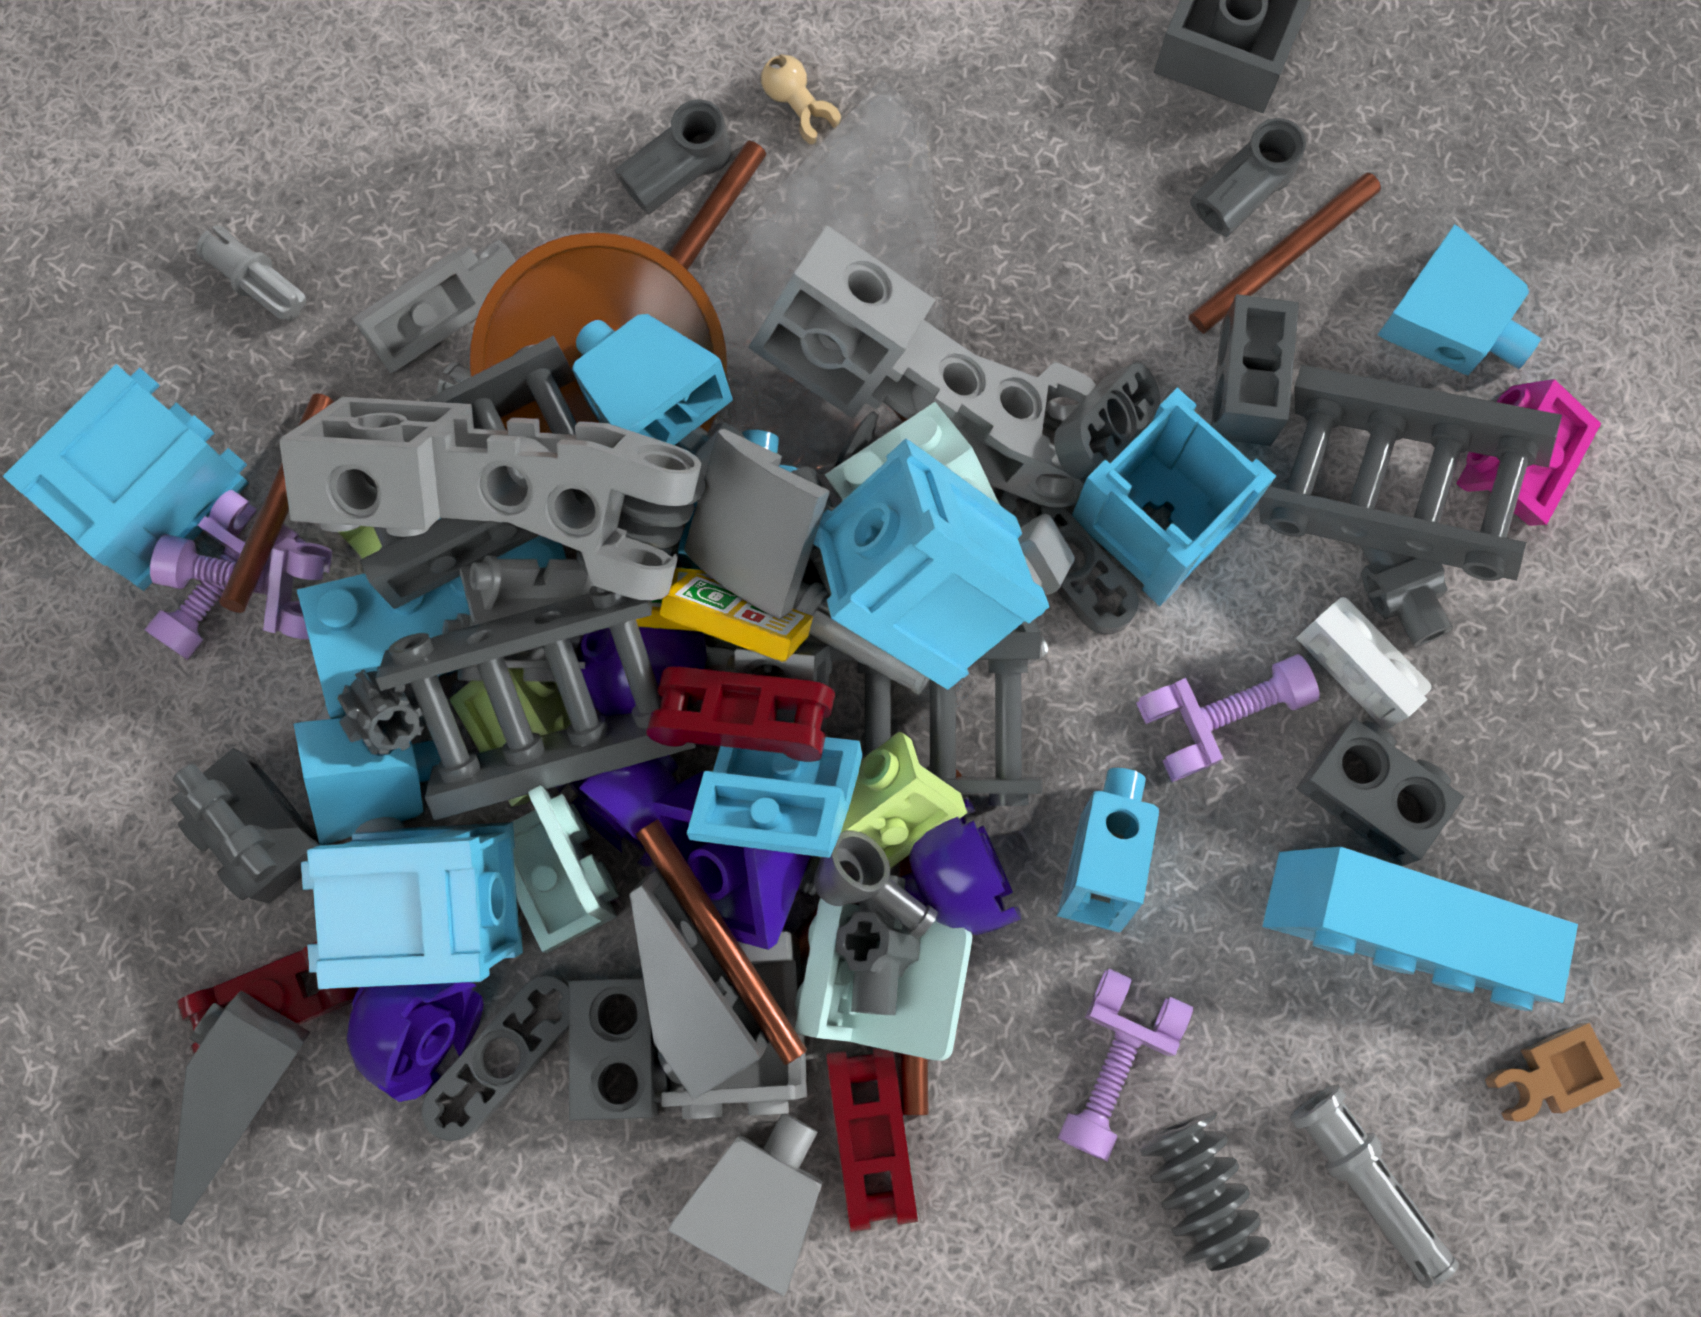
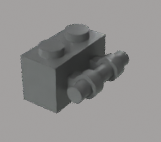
(245, 825)

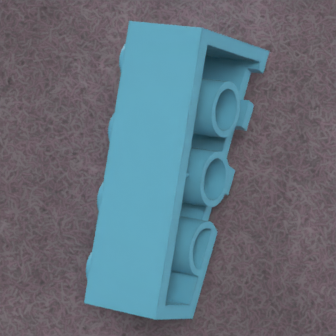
(355, 624)
(1421, 924)

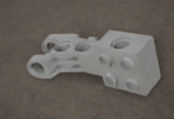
(862, 338)
(424, 461)

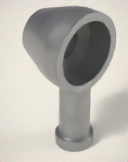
(862, 871)

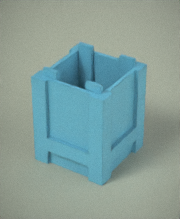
(1177, 466)
(126, 473)
(926, 566)
(413, 906)

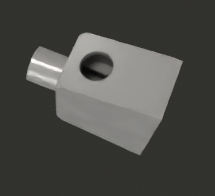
(756, 1205)

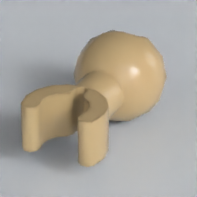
(789, 86)

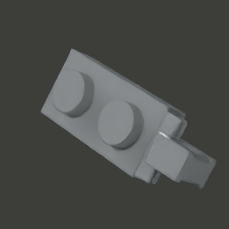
(432, 304)

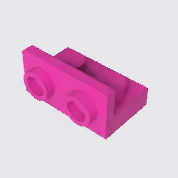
(1541, 485)

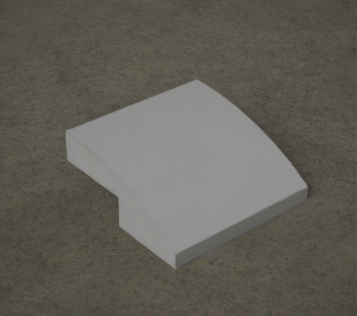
(755, 524)

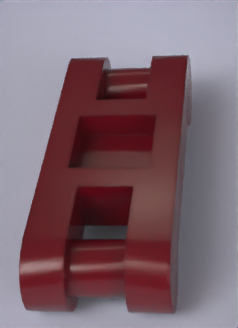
(741, 712)
(276, 986)
(871, 1138)

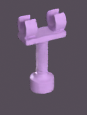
(225, 522)
(176, 562)
(1291, 683)
(1091, 1128)

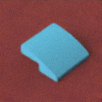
(776, 800)

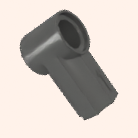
(674, 162)
(1249, 177)

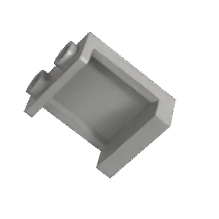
(766, 1082)

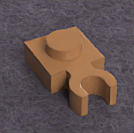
(1562, 1070)

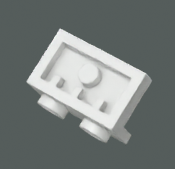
(1365, 663)

